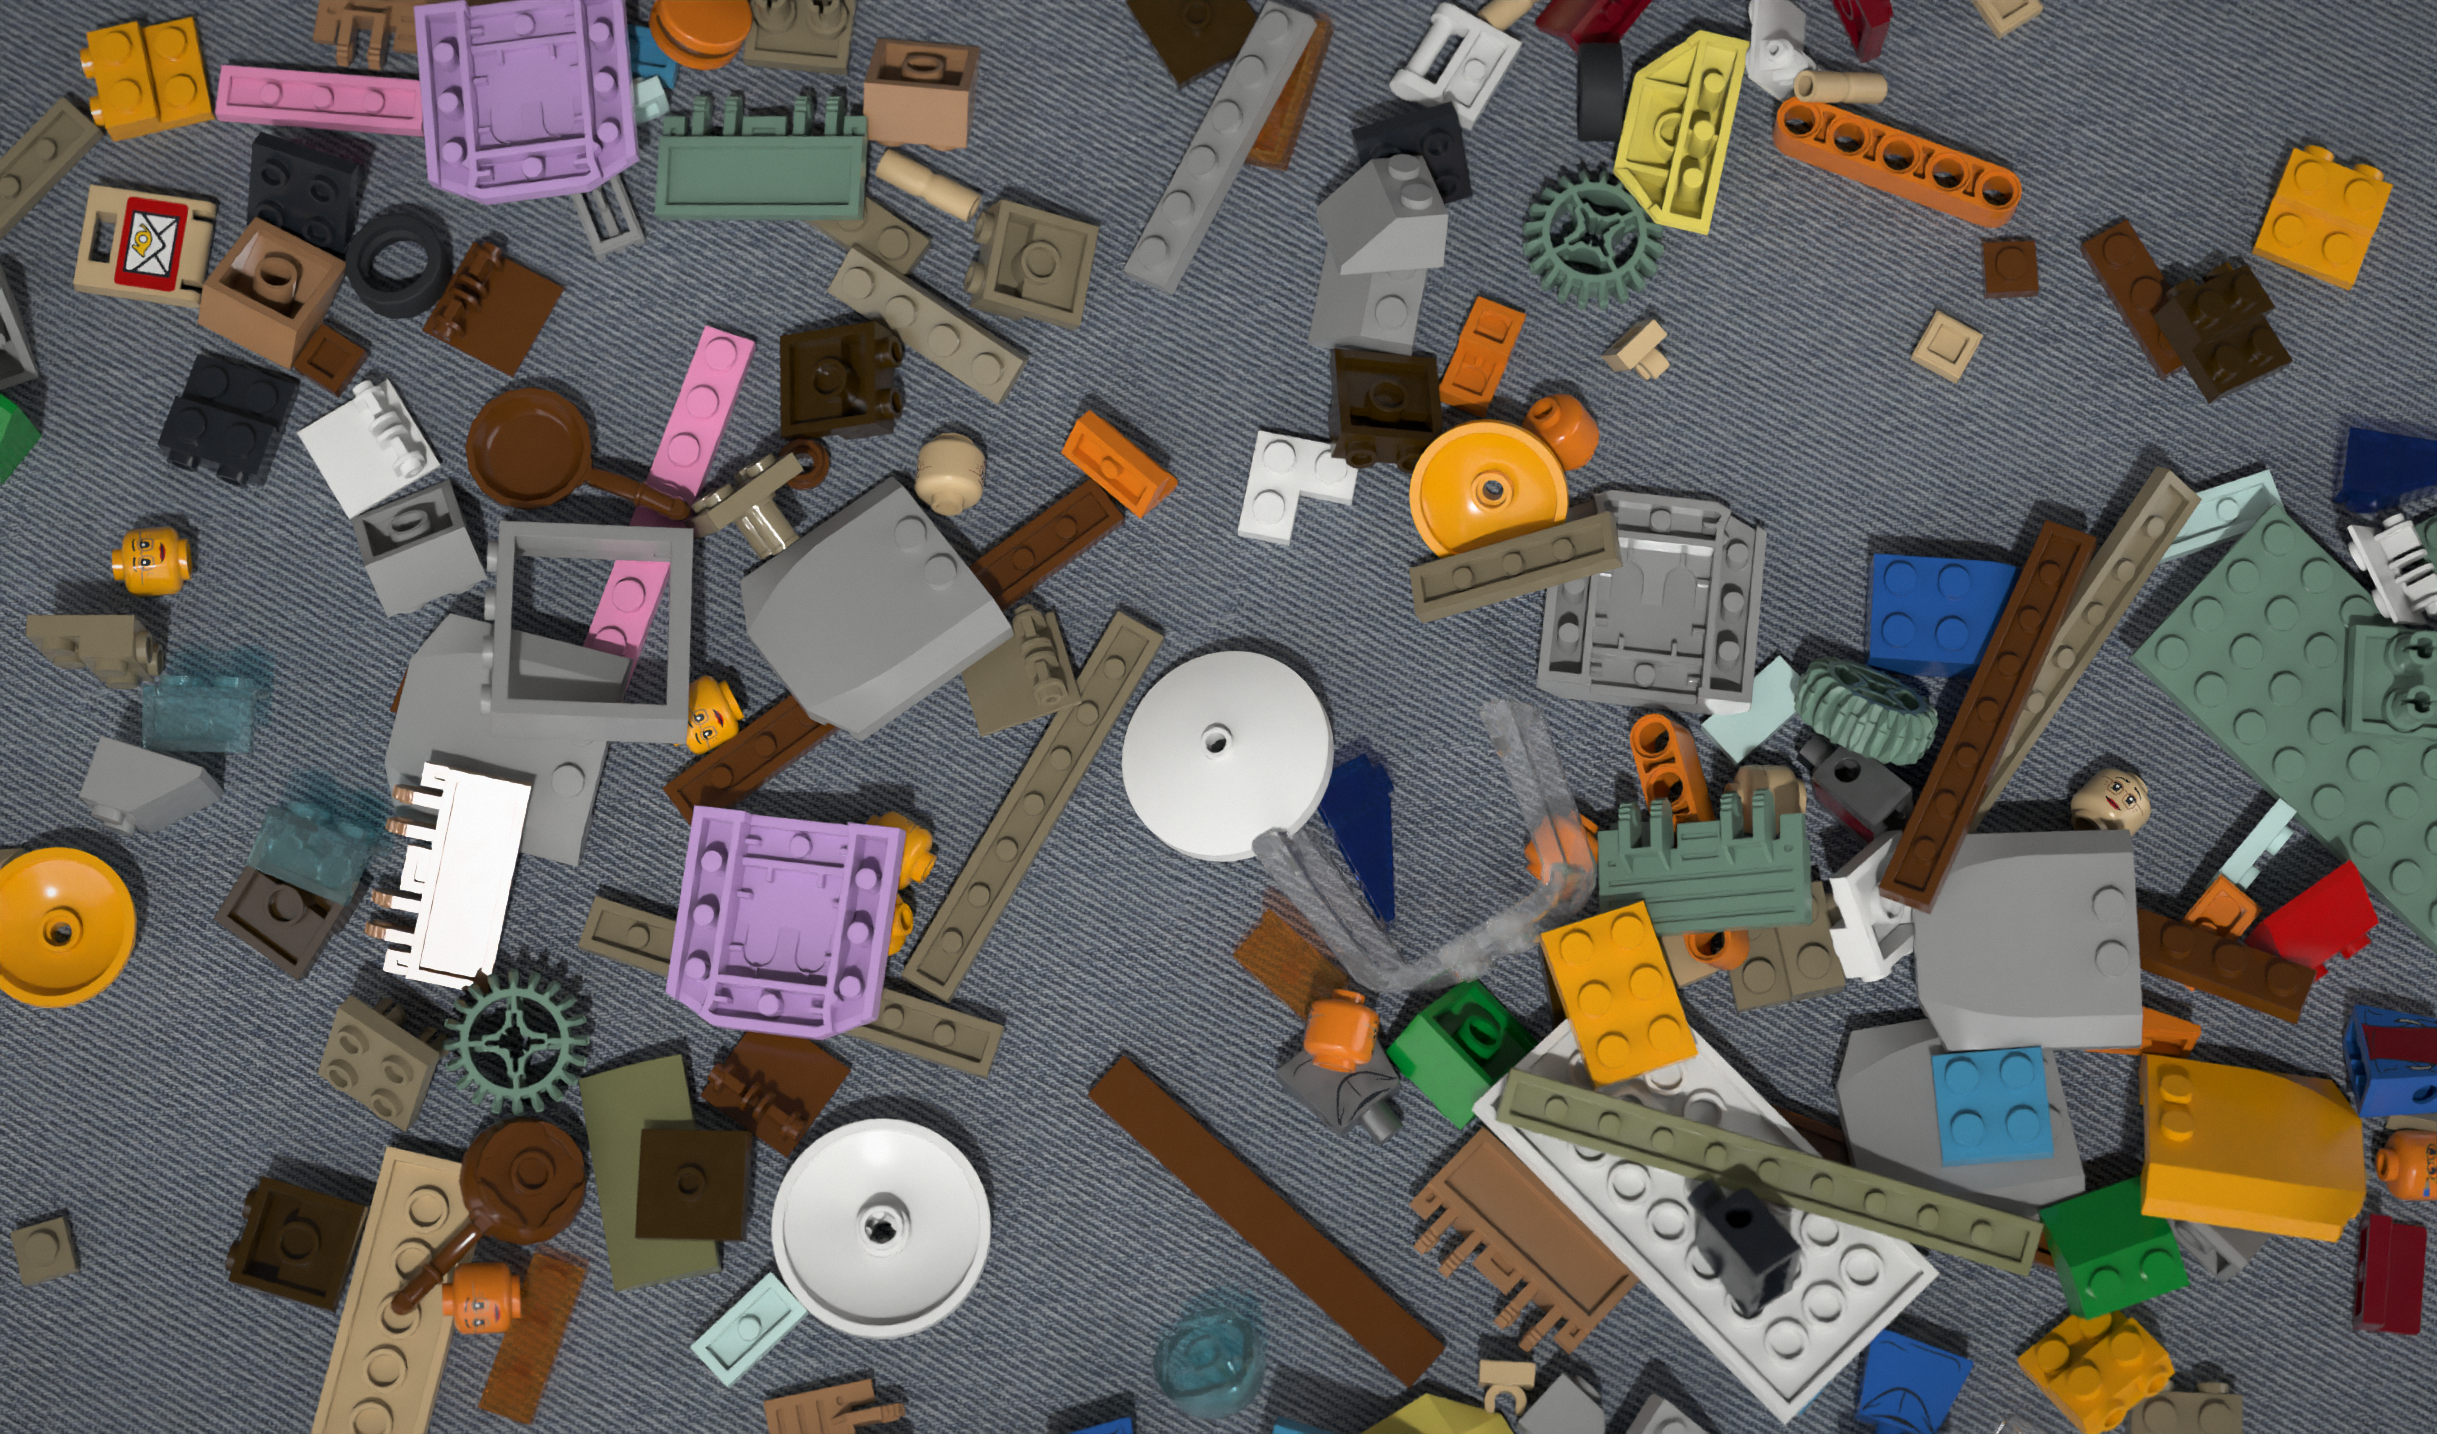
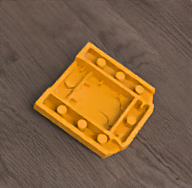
(2249, 1148)

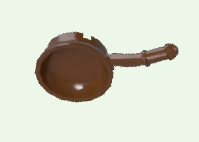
(538, 448)
(519, 1184)

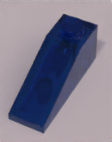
(2384, 470)
(1360, 823)

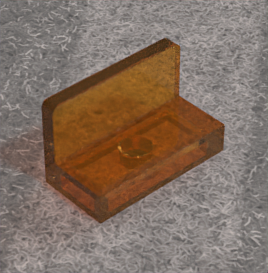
(1288, 966)

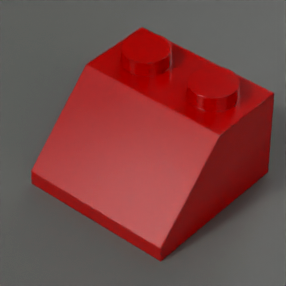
(2320, 922)

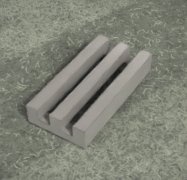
(617, 241)

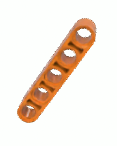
(1912, 183)
(1657, 775)

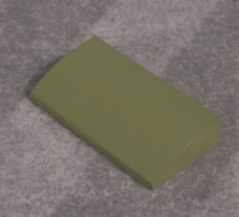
(615, 1111)

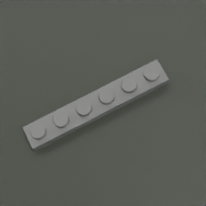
(1220, 147)

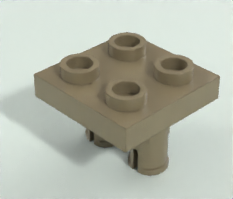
(801, 35)
(750, 505)
(380, 1061)

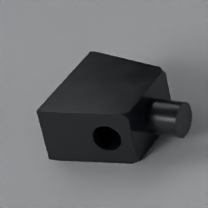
(1744, 1246)

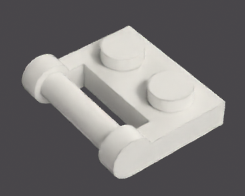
(1471, 73)

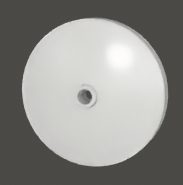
(1265, 776)
(869, 1178)

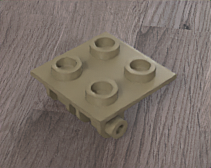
(1023, 675)

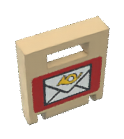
(151, 249)

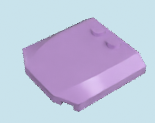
(525, 97)
(784, 922)

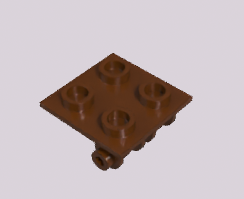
(493, 309)
(775, 1087)

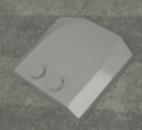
(869, 613)
(1668, 624)
(443, 725)
(2034, 944)
(1893, 1125)

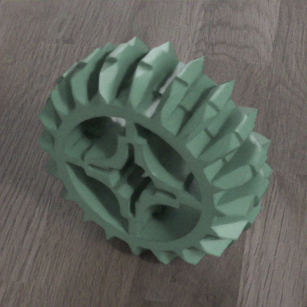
(1573, 251)
(1865, 711)
(517, 1080)

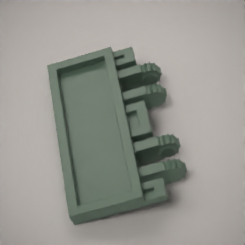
(759, 168)
(1715, 873)

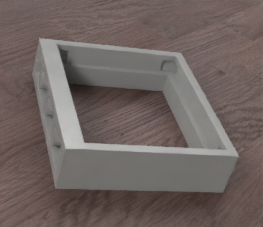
(588, 719)

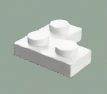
(1283, 472)

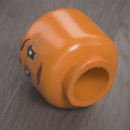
(1341, 1031)
(482, 1298)

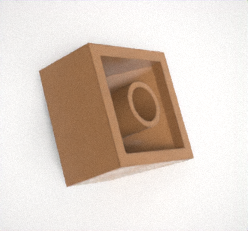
(921, 93)
(270, 292)

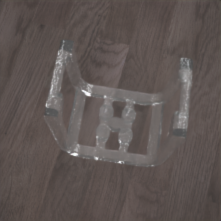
(1532, 763)

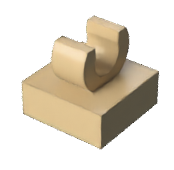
(1637, 350)
(1506, 1378)

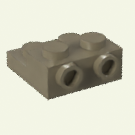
(1031, 264)
(110, 645)
(1790, 960)
(2203, 1412)

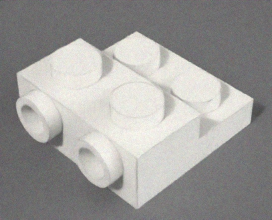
(1873, 928)

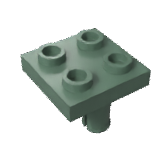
(2392, 683)

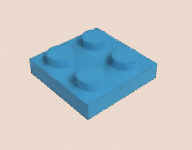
(1992, 1106)

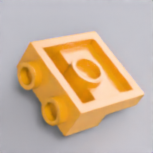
(147, 78)
(2322, 216)
(2097, 1369)

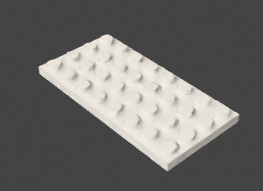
(1845, 1277)

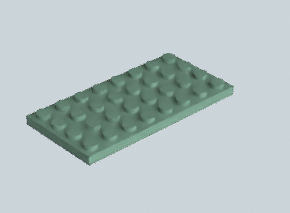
(2265, 675)

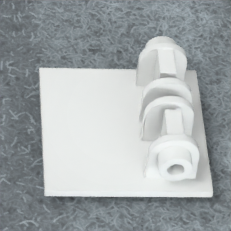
(1777, 47)
(368, 448)
(2378, 554)

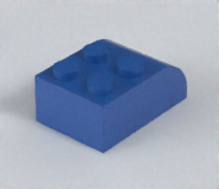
(1933, 613)

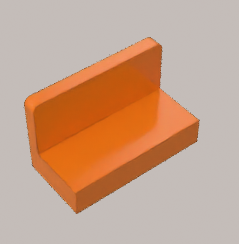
(1118, 464)

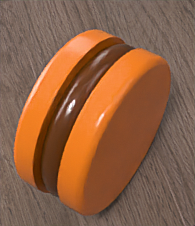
(700, 31)

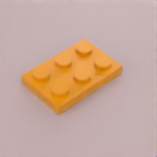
(1618, 996)

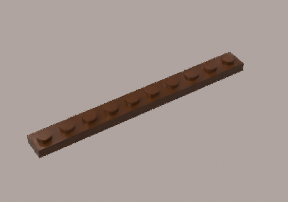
(787, 731)

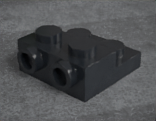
(228, 421)

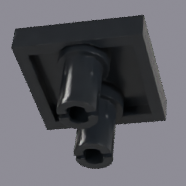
(1425, 132)
(304, 191)

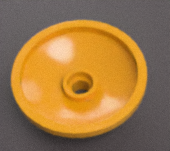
(1451, 495)
(55, 891)

